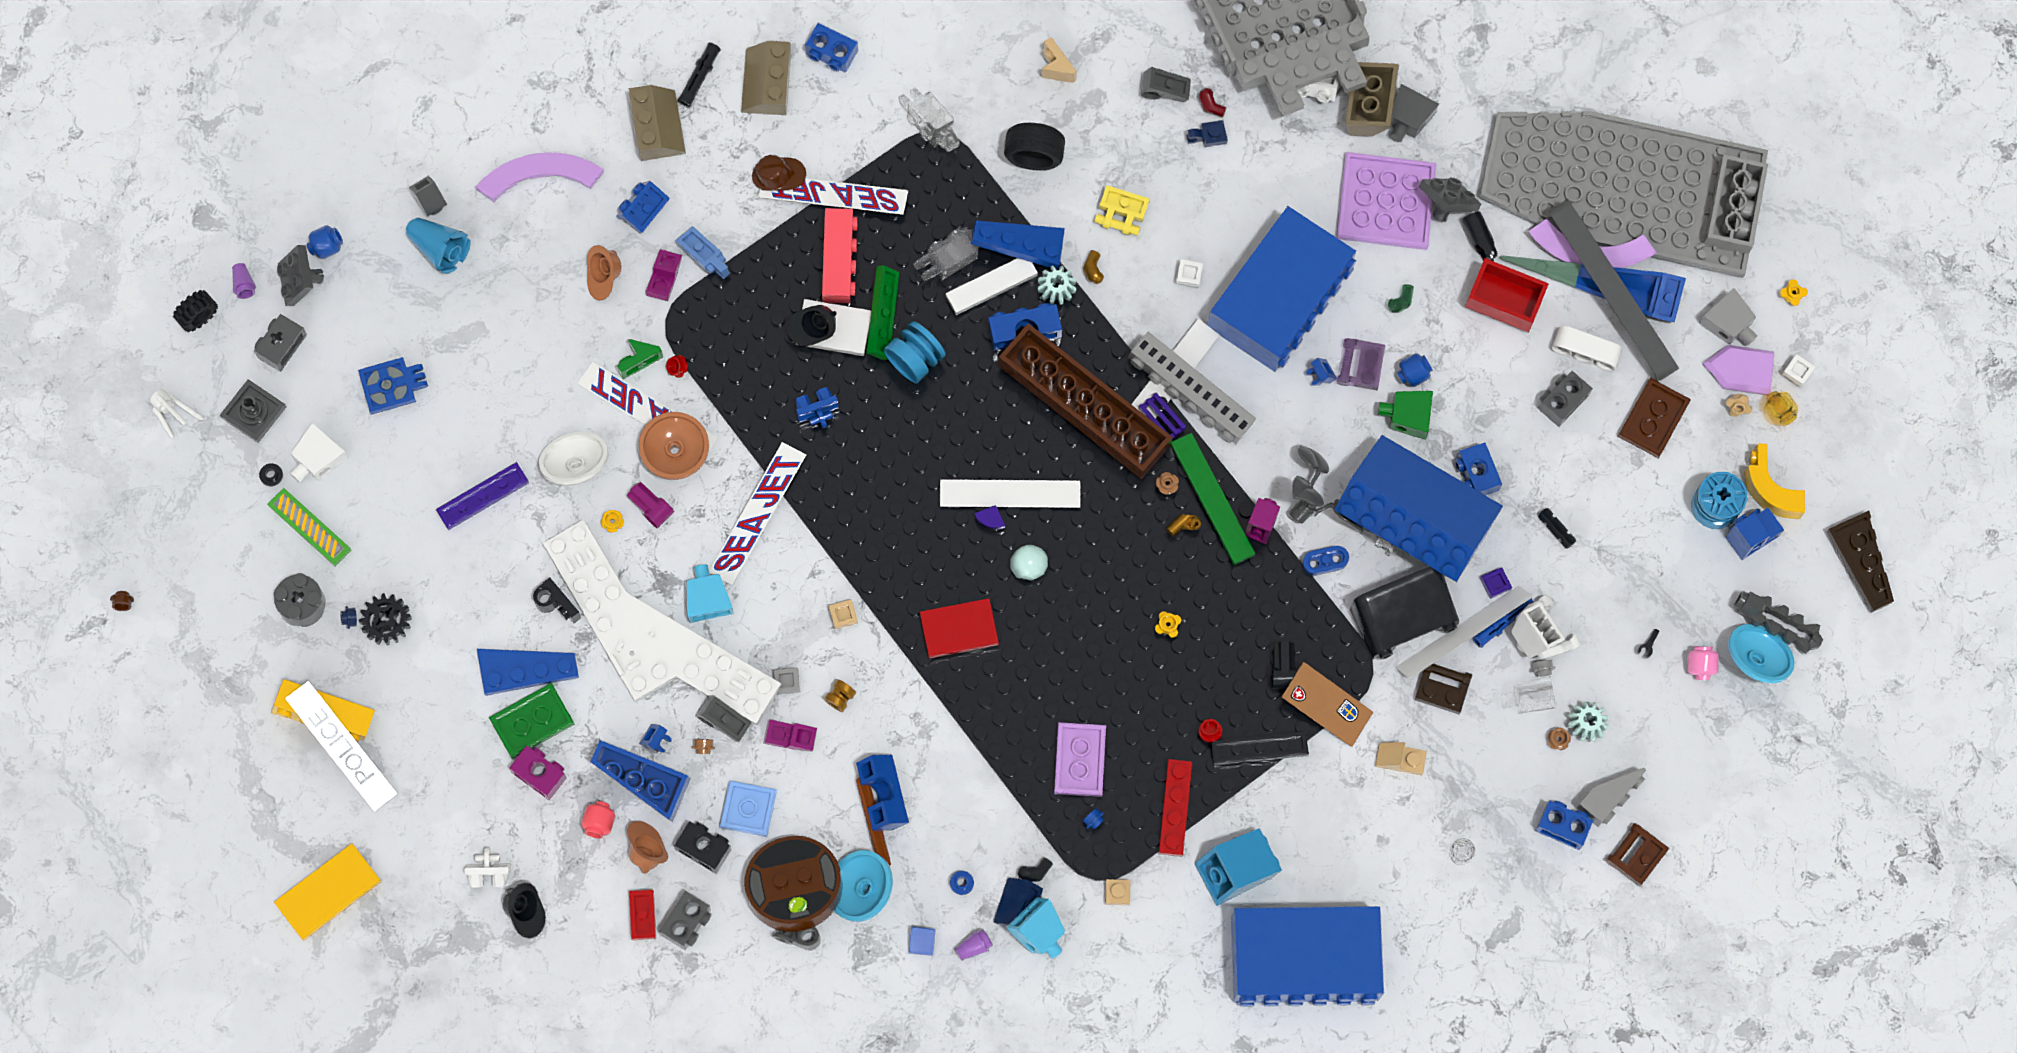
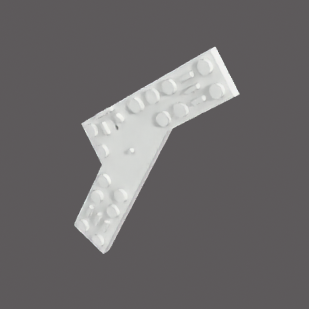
(646, 643)

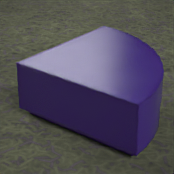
(990, 518)

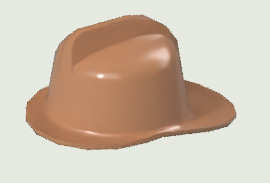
(602, 270)
(646, 846)

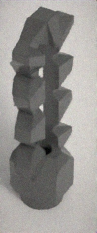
(1753, 606)

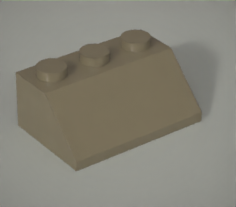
(766, 78)
(1372, 106)
(656, 122)

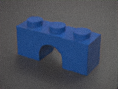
(1004, 326)
(881, 774)

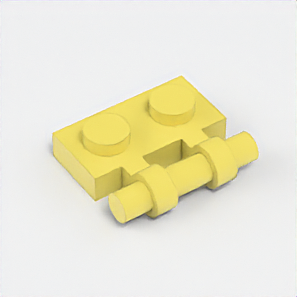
(1123, 204)

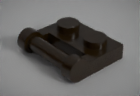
(1442, 694)

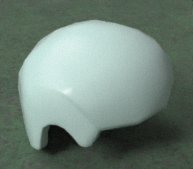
(1029, 562)

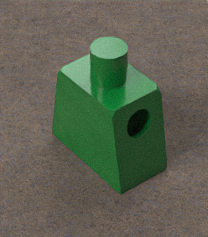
(1409, 412)

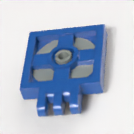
(391, 384)

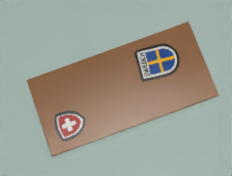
(1327, 704)

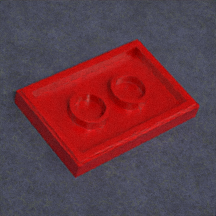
(959, 628)

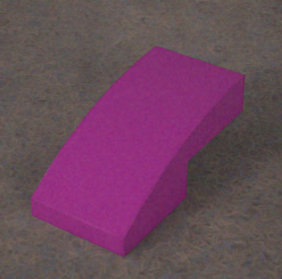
(664, 275)
(790, 736)

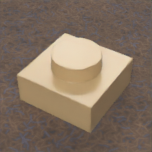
(843, 614)
(1117, 892)

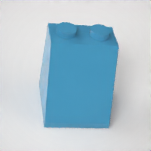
(1238, 866)

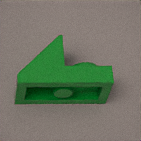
(644, 355)

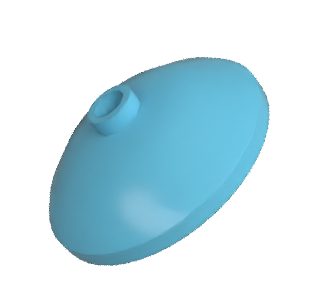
(1760, 654)
(858, 873)

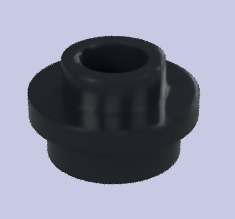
(271, 481)

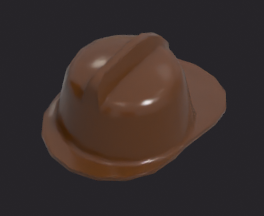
(778, 173)

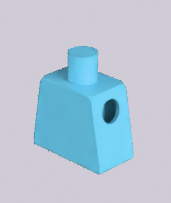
(706, 596)
(1038, 928)

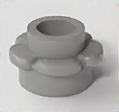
(1543, 668)

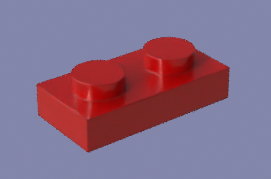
(642, 915)

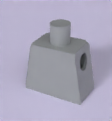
(1730, 319)

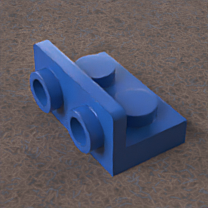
(642, 206)

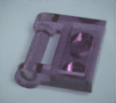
(1368, 367)

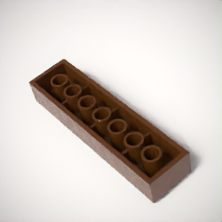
(1085, 401)

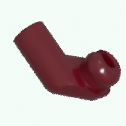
(1208, 103)

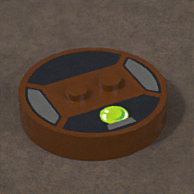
(793, 883)

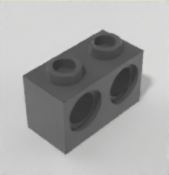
(1567, 400)
(680, 918)

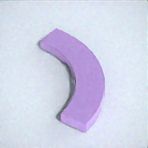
(538, 166)
(1619, 255)

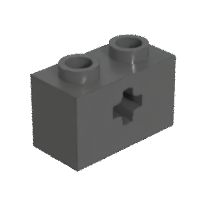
(279, 353)

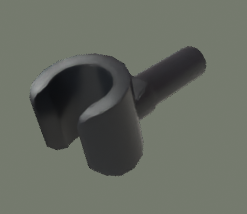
(1649, 643)

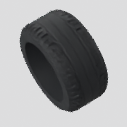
(1034, 146)

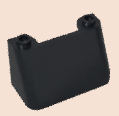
(1404, 611)

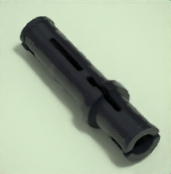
(700, 72)

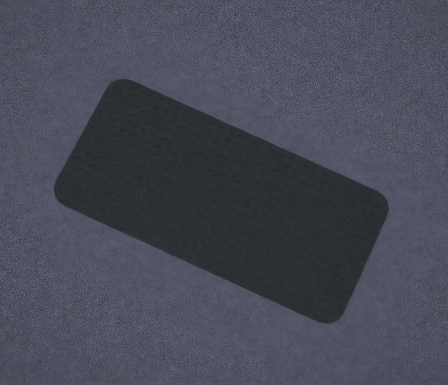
(1082, 633)

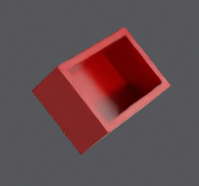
(1506, 295)

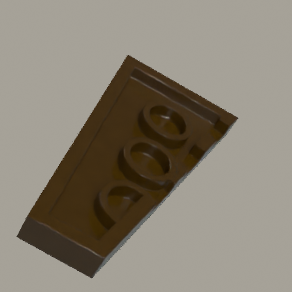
(1859, 552)

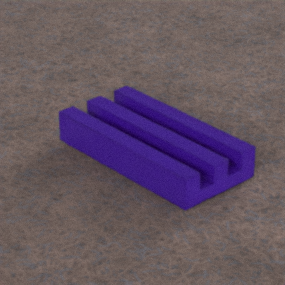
(1150, 403)

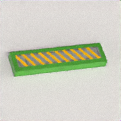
(309, 527)

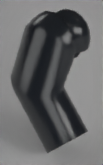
(1037, 873)

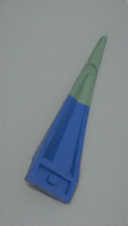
(1654, 292)

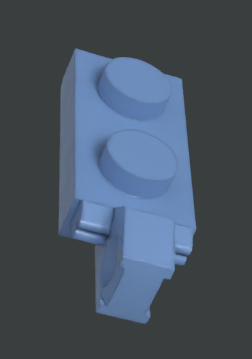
(703, 252)

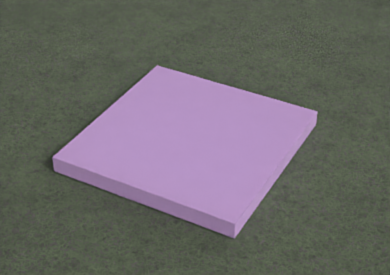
(1384, 201)

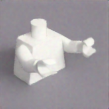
(1538, 633)

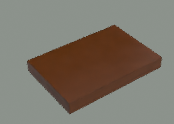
(1654, 418)

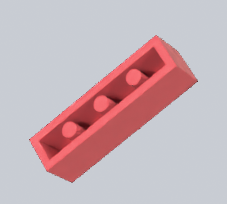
(838, 255)

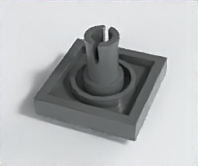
(1449, 196)
(297, 276)
(253, 411)

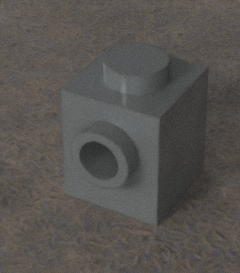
(428, 196)

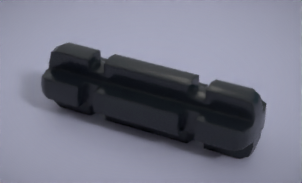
(1557, 528)

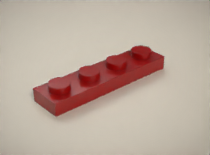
(1175, 808)

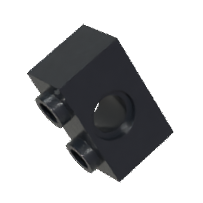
(710, 859)

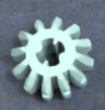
(1050, 279)
(1591, 714)

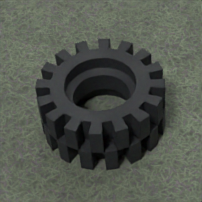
(195, 310)

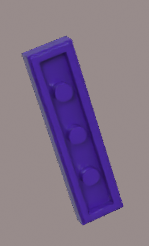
(482, 496)

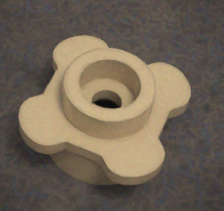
(1738, 400)

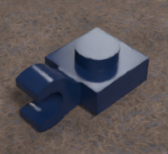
(1211, 134)

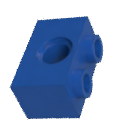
(1478, 457)

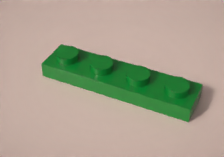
(882, 311)

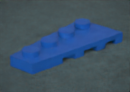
(517, 670)

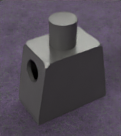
(1411, 113)

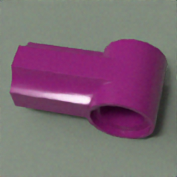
(654, 509)

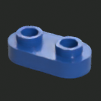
(1325, 561)

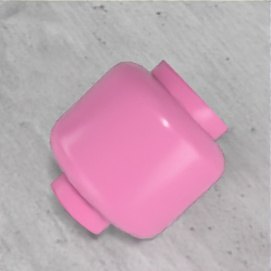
(1703, 662)

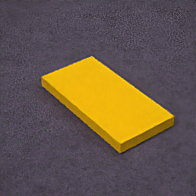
(327, 892)

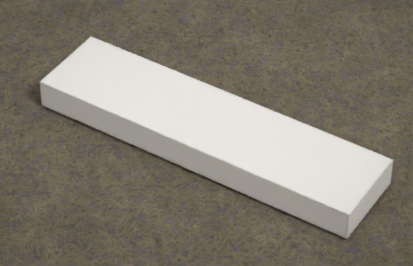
(990, 285)

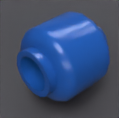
(324, 242)
(1414, 370)

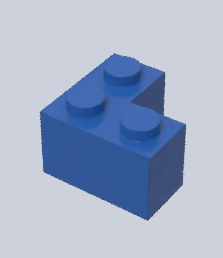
(1753, 532)

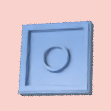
(748, 808)

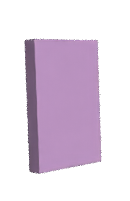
(1080, 759)

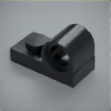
(558, 599)

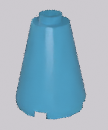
(439, 243)

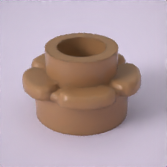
(1167, 489)
(1563, 734)
(703, 746)

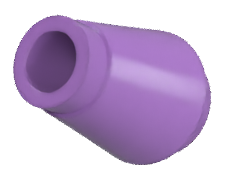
(242, 281)
(974, 945)

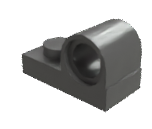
(1160, 83)
(723, 717)

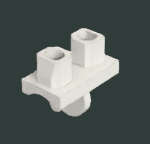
(477, 871)

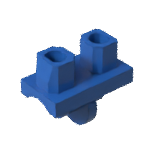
(817, 411)

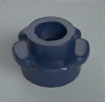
(348, 617)

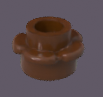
(121, 601)

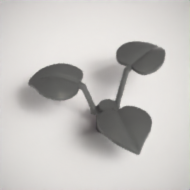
(1309, 497)

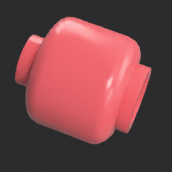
(598, 820)

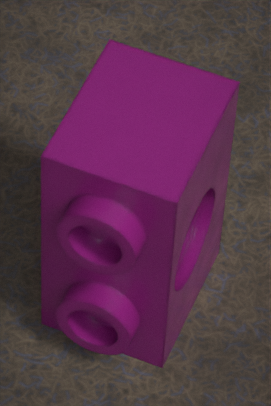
(1262, 520)
(545, 784)

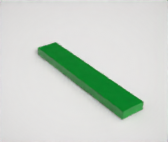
(1212, 499)

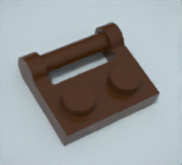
(1643, 860)

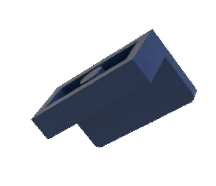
(1015, 898)

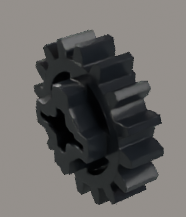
(390, 612)

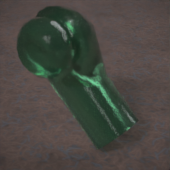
(1403, 302)

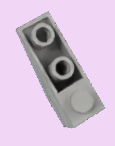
(1606, 796)

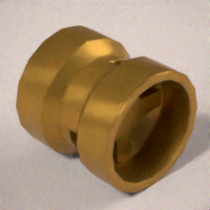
(840, 695)

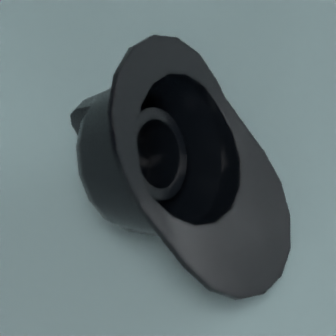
(812, 325)
(525, 910)

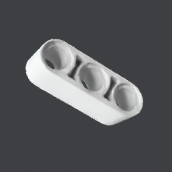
(1587, 348)

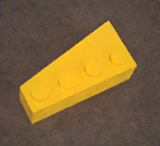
(352, 715)

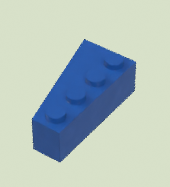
(648, 780)

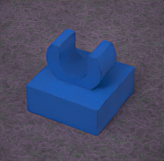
(1323, 370)
(653, 738)

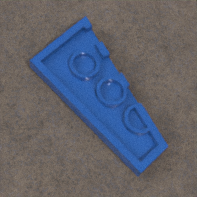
(1026, 242)

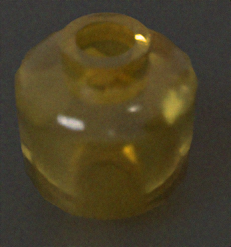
(1781, 408)

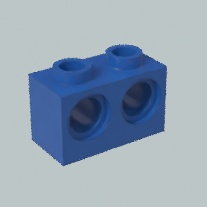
(835, 43)
(1562, 831)

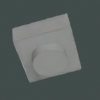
(789, 679)

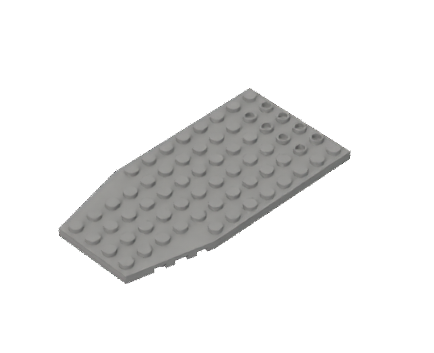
(1629, 179)

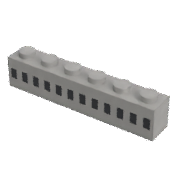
(1191, 388)

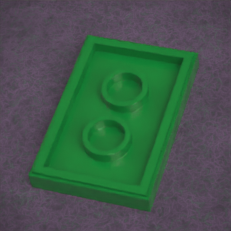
(531, 720)

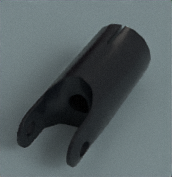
(1480, 235)

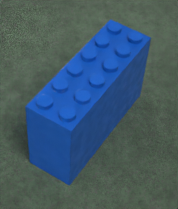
(1282, 289)
(1418, 508)
(1307, 955)

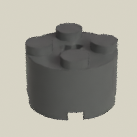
(290, 591)

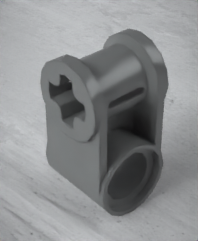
(796, 938)

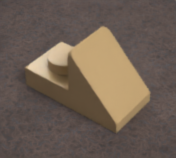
(1060, 67)
(1400, 758)

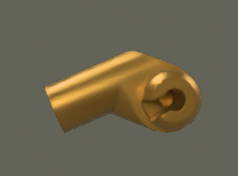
(1090, 268)
(1184, 521)

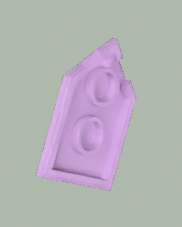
(1742, 369)

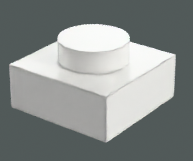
(1189, 273)
(1798, 370)

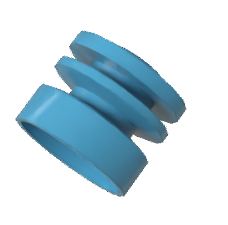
(914, 351)
(1707, 502)

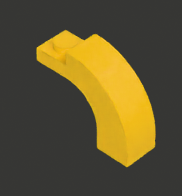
(1767, 493)

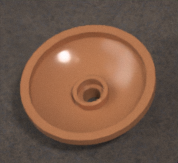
(669, 432)

